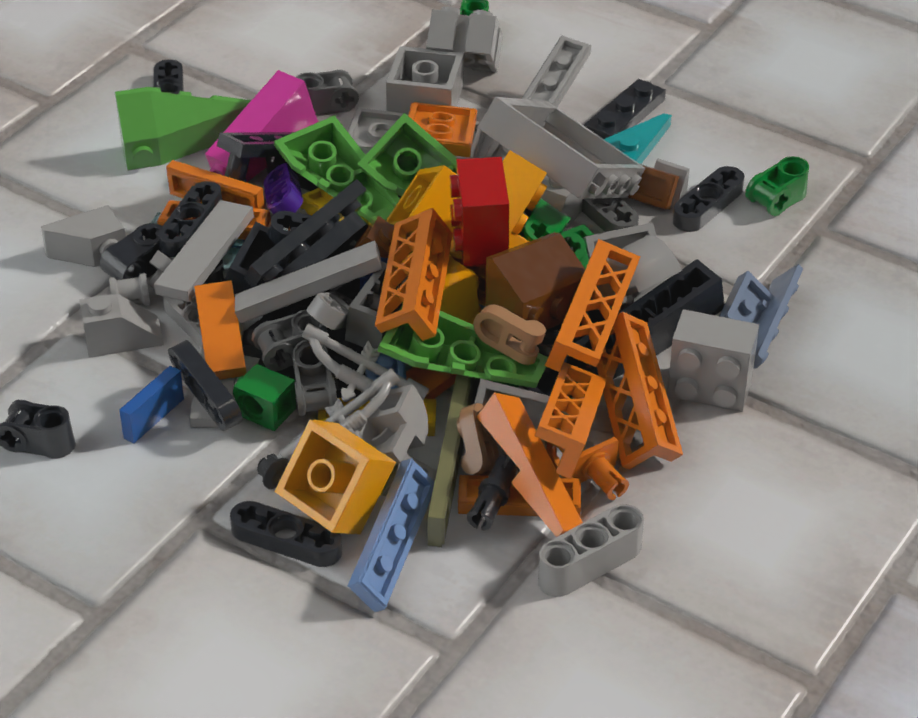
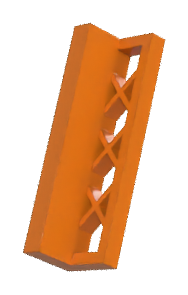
(425, 273)
(581, 304)
(648, 393)
(581, 413)

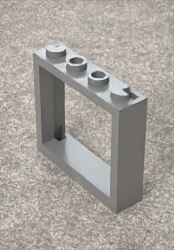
(562, 148)

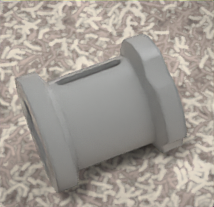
(132, 289)

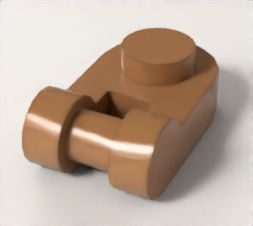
(498, 326)
(478, 442)

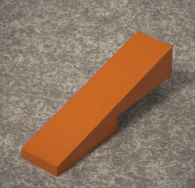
(537, 479)

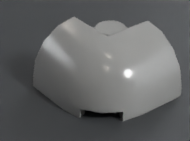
(654, 265)
(397, 424)

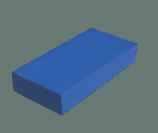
(151, 404)

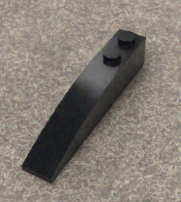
(691, 289)

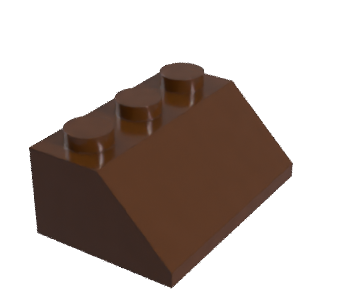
(535, 279)

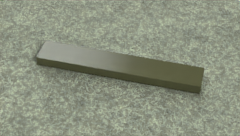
(448, 463)

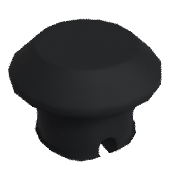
(272, 470)

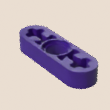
(283, 190)

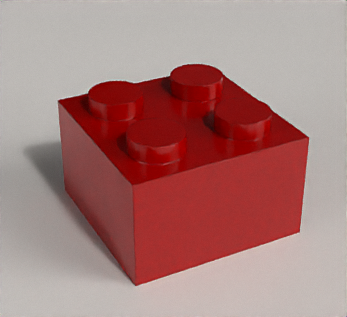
(480, 209)

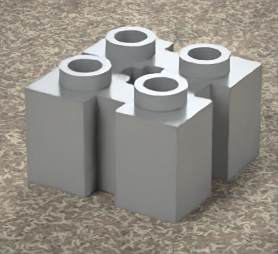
(473, 35)

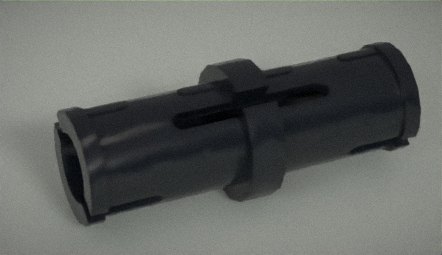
(493, 493)

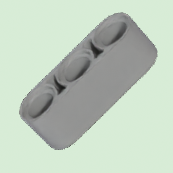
(590, 550)

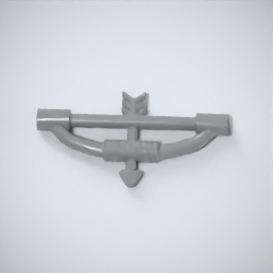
(366, 361)
(339, 412)

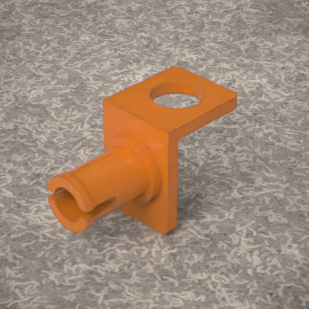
(597, 464)

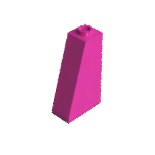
(277, 107)

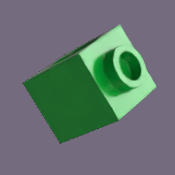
(265, 397)

